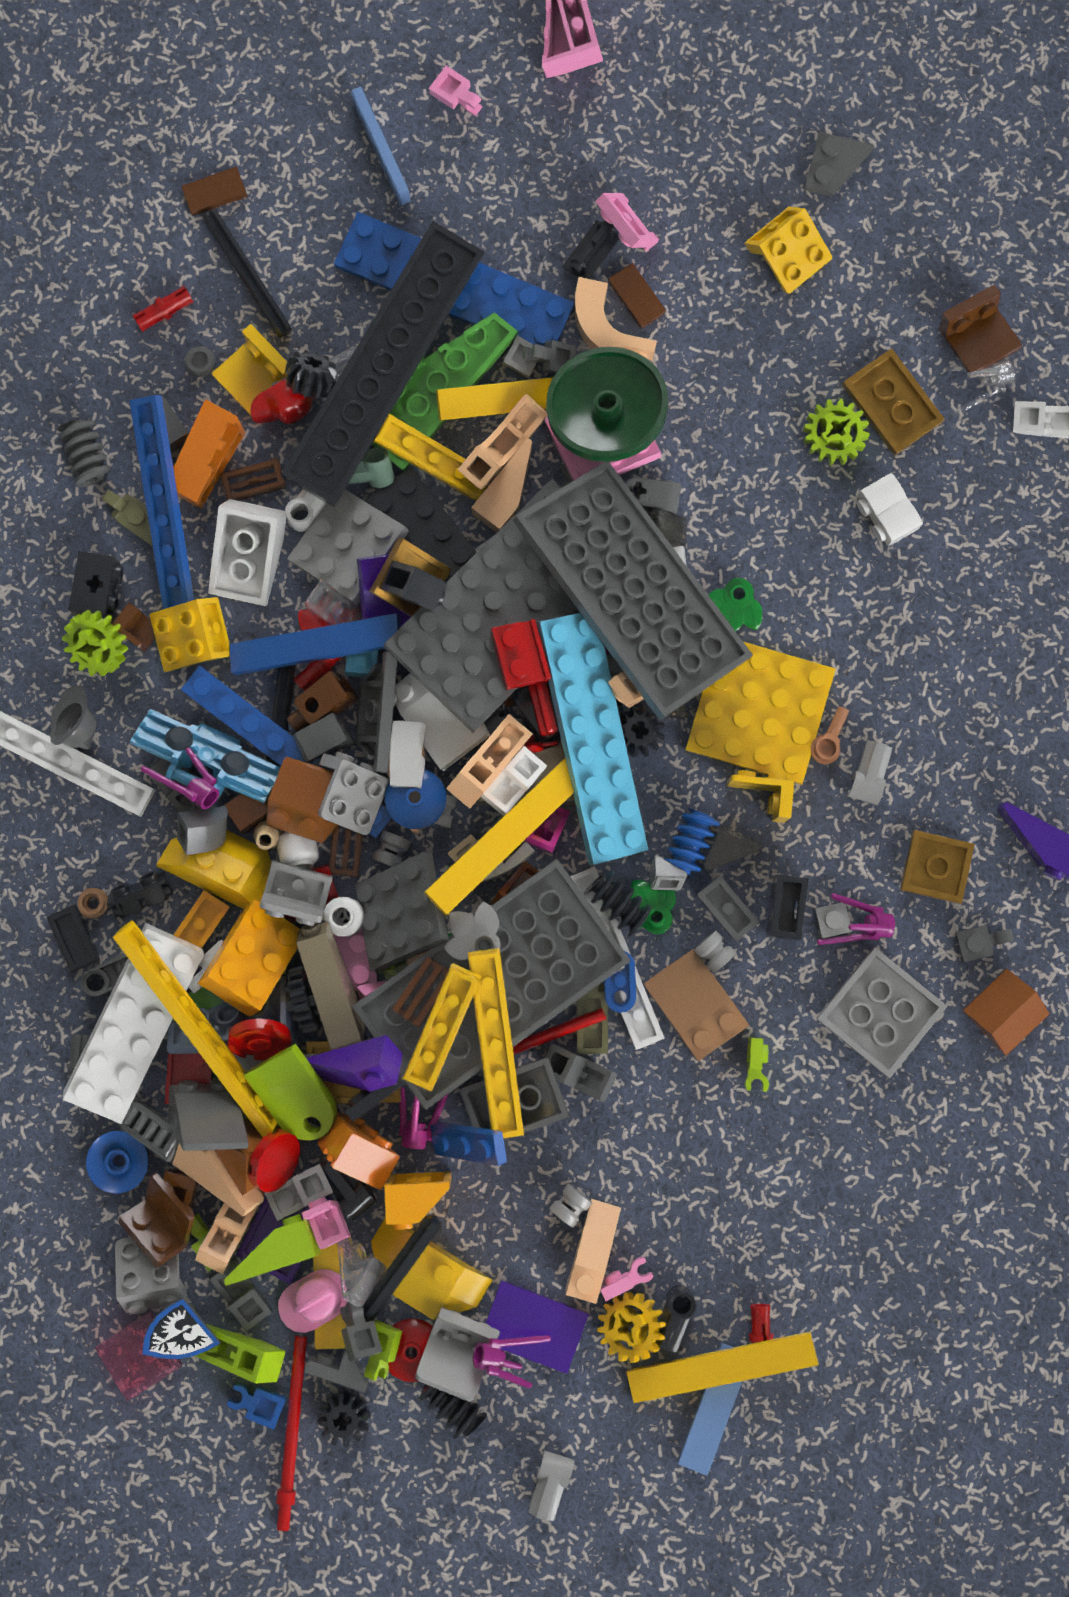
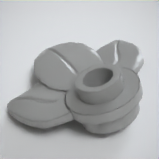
(471, 930)

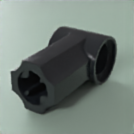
(349, 1192)
(675, 1318)

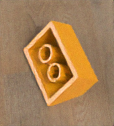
(413, 1196)

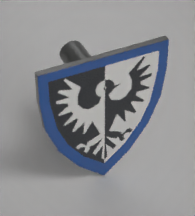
(178, 1333)

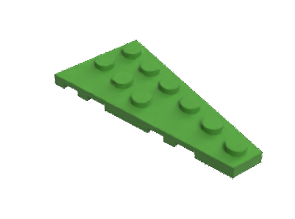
(451, 366)

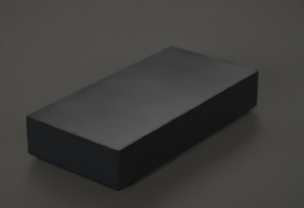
(73, 938)

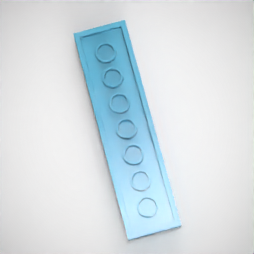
(592, 739)

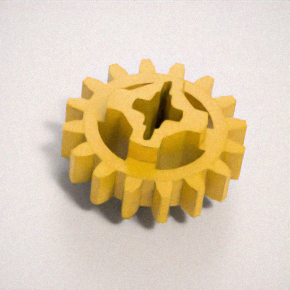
(638, 1336)

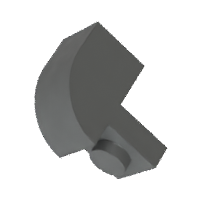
(202, 829)
(581, 1072)

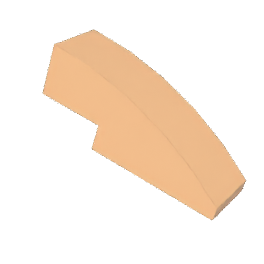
(224, 1238)

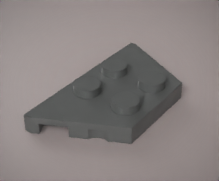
(375, 712)

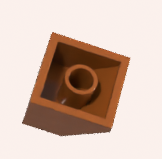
(297, 799)

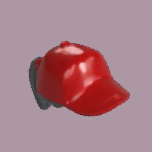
(280, 404)

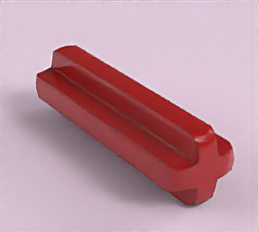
(543, 708)

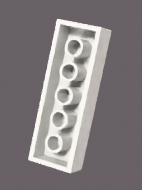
(128, 1032)

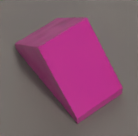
(548, 833)

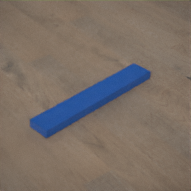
(313, 644)

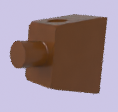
(333, 696)

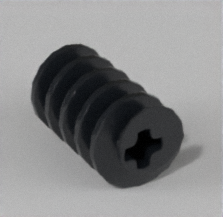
(619, 901)
(455, 1409)

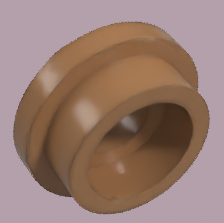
(83, 901)

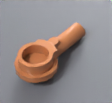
(826, 747)

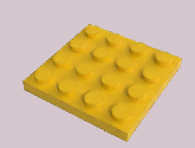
(763, 714)

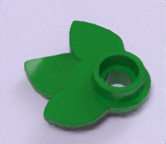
(738, 611)
(661, 903)

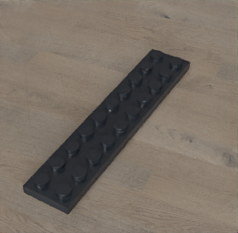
(382, 364)
(436, 534)

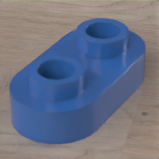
(621, 981)

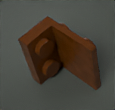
(979, 331)
(159, 1222)

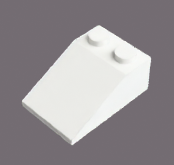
(246, 551)
(445, 734)

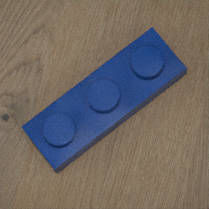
(468, 1143)

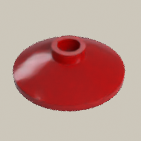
(414, 1334)

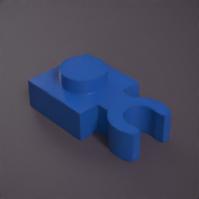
(263, 1405)

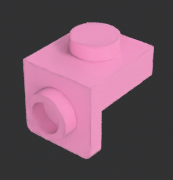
(326, 1222)

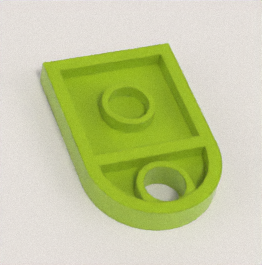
(293, 1093)

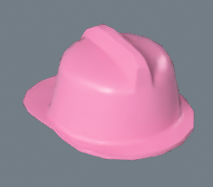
(311, 1301)

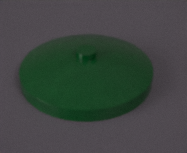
(607, 404)

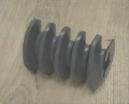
(83, 451)

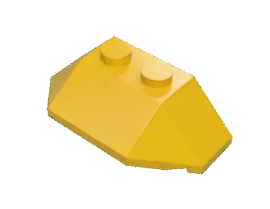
(231, 872)
(434, 1279)

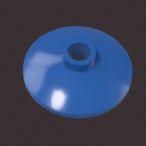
(418, 814)
(101, 1163)

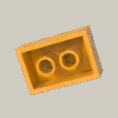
(251, 959)

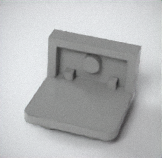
(352, 793)
(295, 893)
(142, 1284)
(449, 1354)

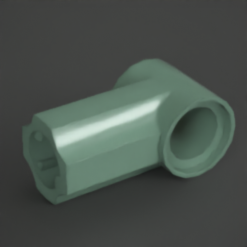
(375, 469)

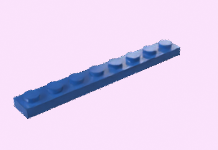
(161, 500)
(254, 726)

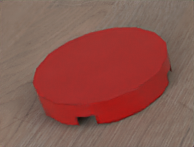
(267, 1034)
(274, 1160)

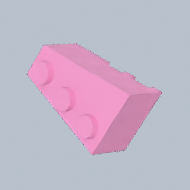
(569, 37)

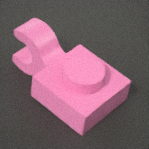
(454, 89)
(618, 1283)

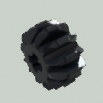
(310, 374)
(648, 726)
(355, 1423)

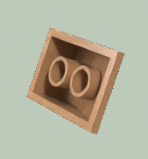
(696, 1005)

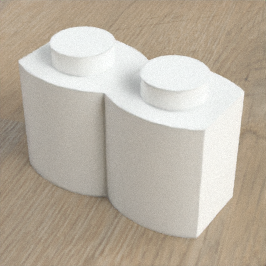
(889, 510)

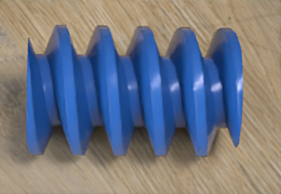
(691, 841)

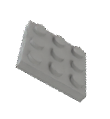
(340, 537)
(881, 1012)

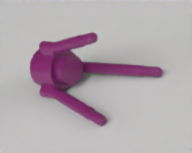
(198, 790)
(875, 925)
(492, 1357)

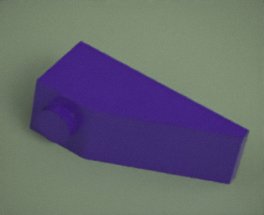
(1043, 841)
(361, 1065)

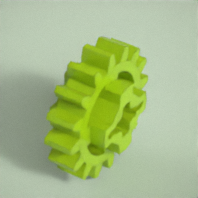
(842, 441)
(92, 641)

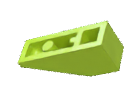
(279, 1249)
(245, 1356)

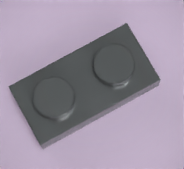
(727, 908)

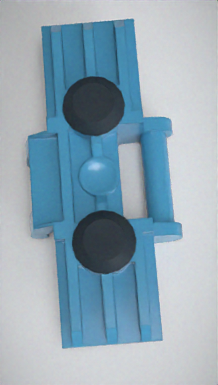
(214, 749)

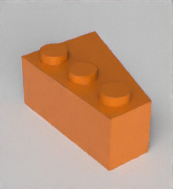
(206, 452)
(359, 1151)

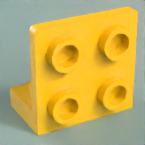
(791, 247)
(251, 368)
(190, 633)
(780, 802)

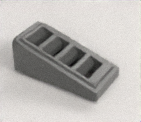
(137, 1120)

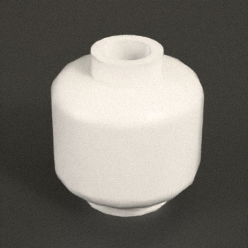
(297, 850)
(334, 911)

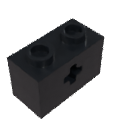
(88, 572)

